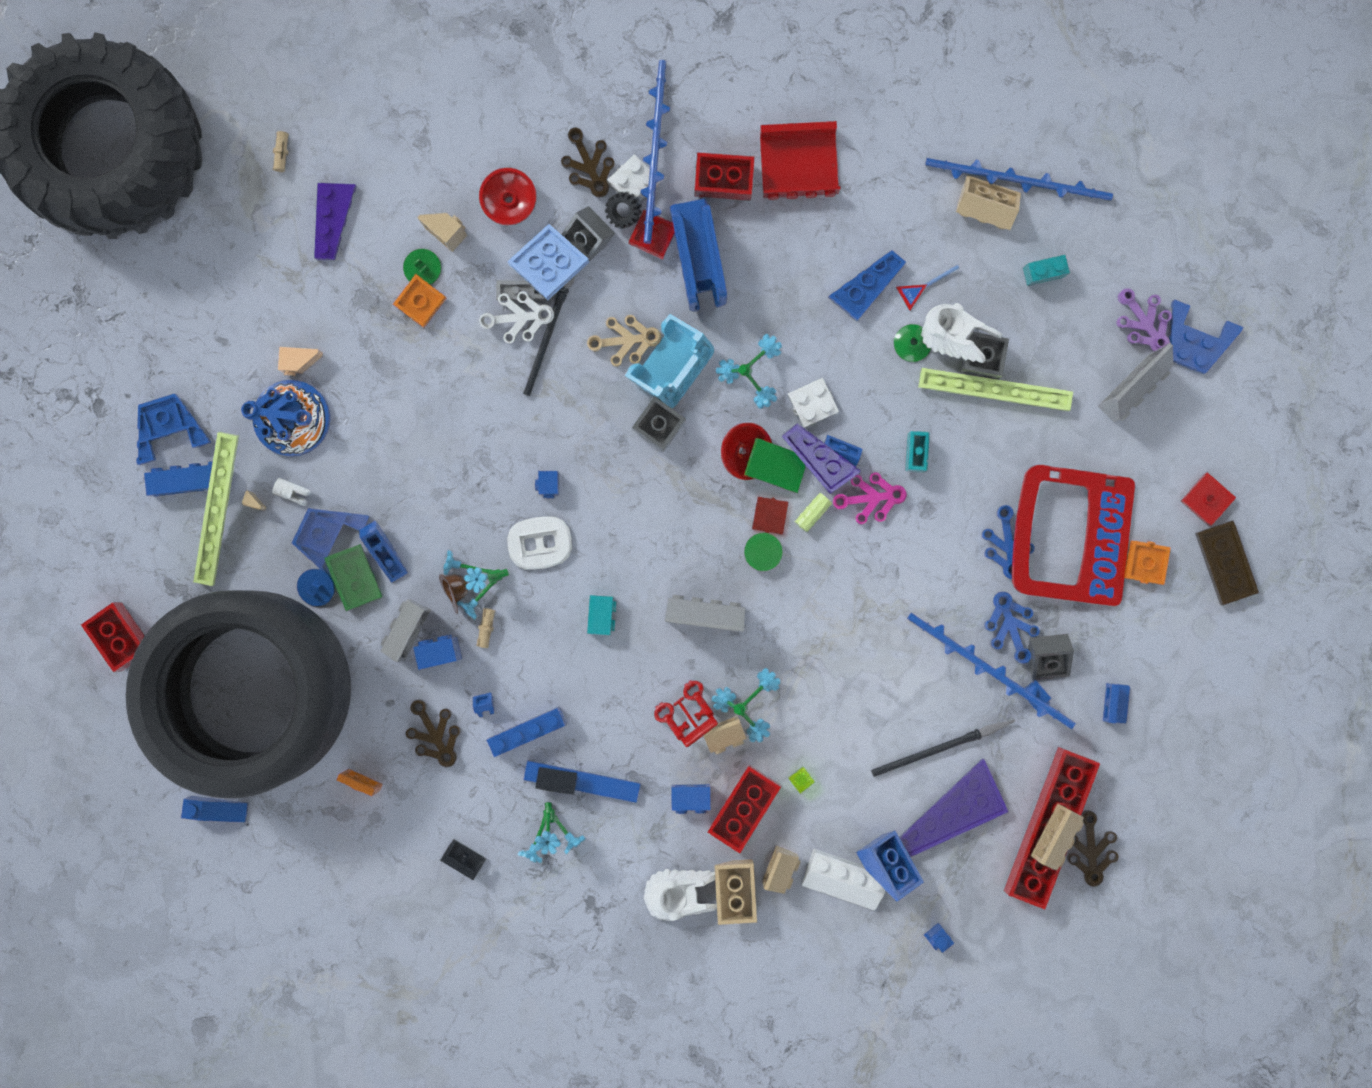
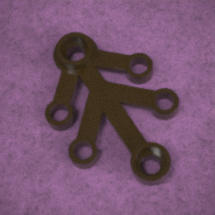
(589, 166)
(434, 736)
(1092, 852)

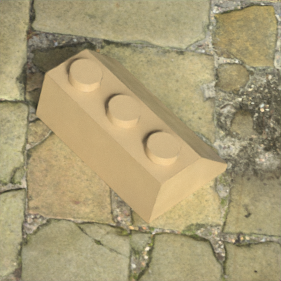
(988, 203)
(1057, 837)
(735, 892)

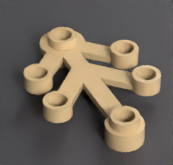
(627, 339)

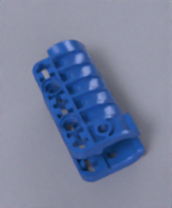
(698, 252)

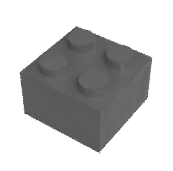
(995, 356)
(658, 424)

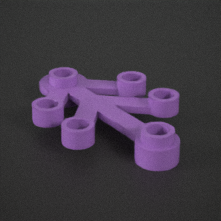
(1144, 323)

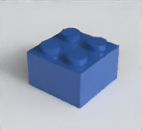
(437, 653)

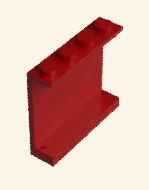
(799, 160)

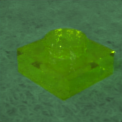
(801, 779)

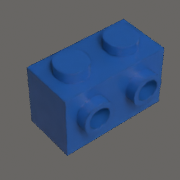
(690, 797)

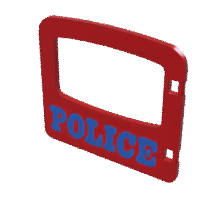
(1105, 539)

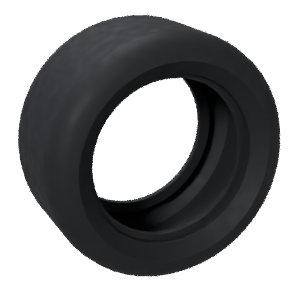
(162, 707)

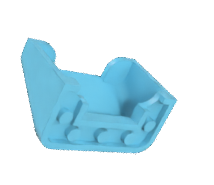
(673, 362)

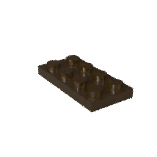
(1227, 562)

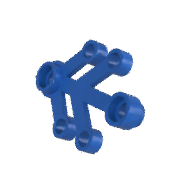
(274, 413)
(1006, 545)
(1010, 623)

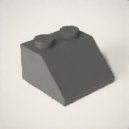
(588, 232)
(1050, 656)

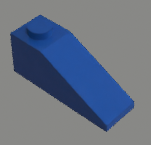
(382, 551)
(213, 809)

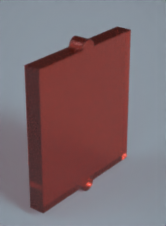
(770, 515)

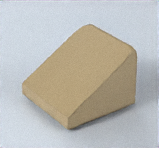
(253, 501)

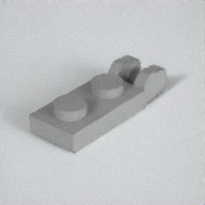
(512, 288)

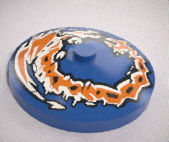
(303, 438)

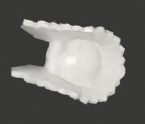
(948, 330)
(674, 893)

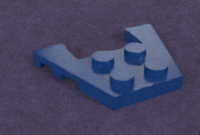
(1193, 347)
(164, 418)
(320, 530)

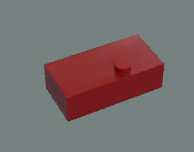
(744, 809)

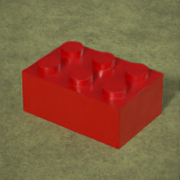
(724, 176)
(114, 635)

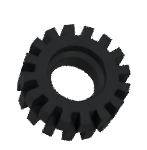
(633, 206)

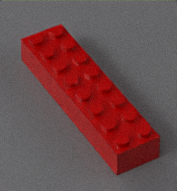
(1068, 785)

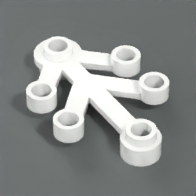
(520, 316)

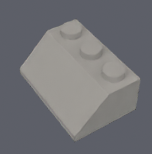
(404, 630)

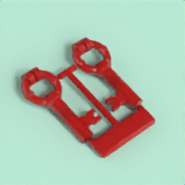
(678, 731)

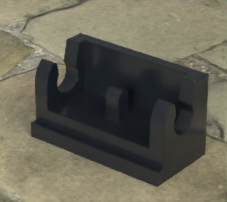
(556, 781)
(463, 859)

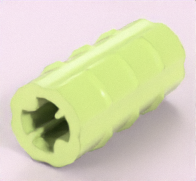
(813, 512)

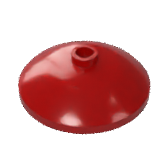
(504, 184)
(741, 436)

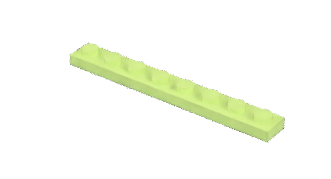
(995, 389)
(216, 508)

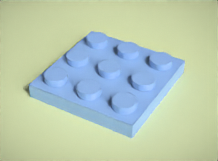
(548, 261)

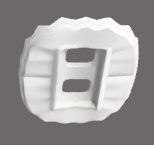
(541, 556)

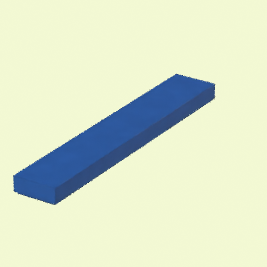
(591, 782)

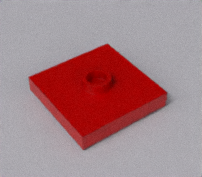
(661, 236)
(1208, 499)

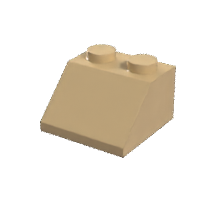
(444, 228)
(725, 734)
(780, 869)

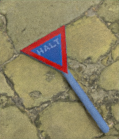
(911, 293)

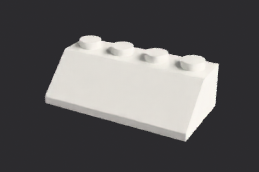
(842, 880)

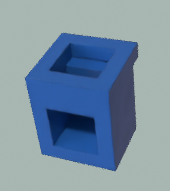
(938, 938)

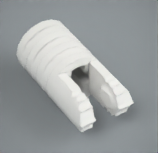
(288, 491)

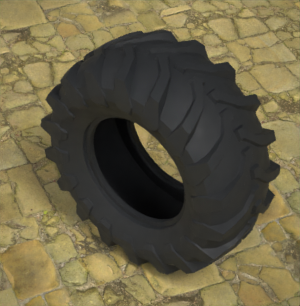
(46, 96)

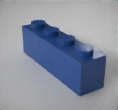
(178, 479)
(526, 731)

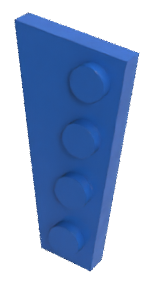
(863, 289)

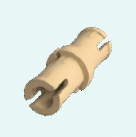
(280, 151)
(485, 628)

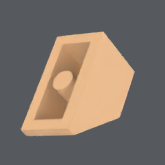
(297, 360)

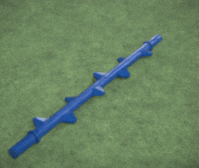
(652, 159)
(1026, 182)
(998, 673)

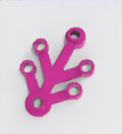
(872, 497)

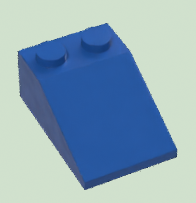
(890, 865)

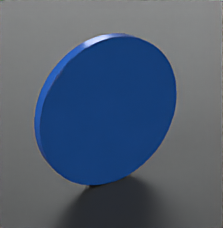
(315, 587)

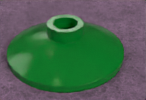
(903, 345)

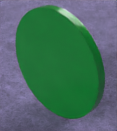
(422, 263)
(763, 551)

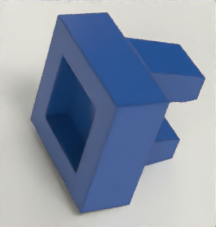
(483, 703)

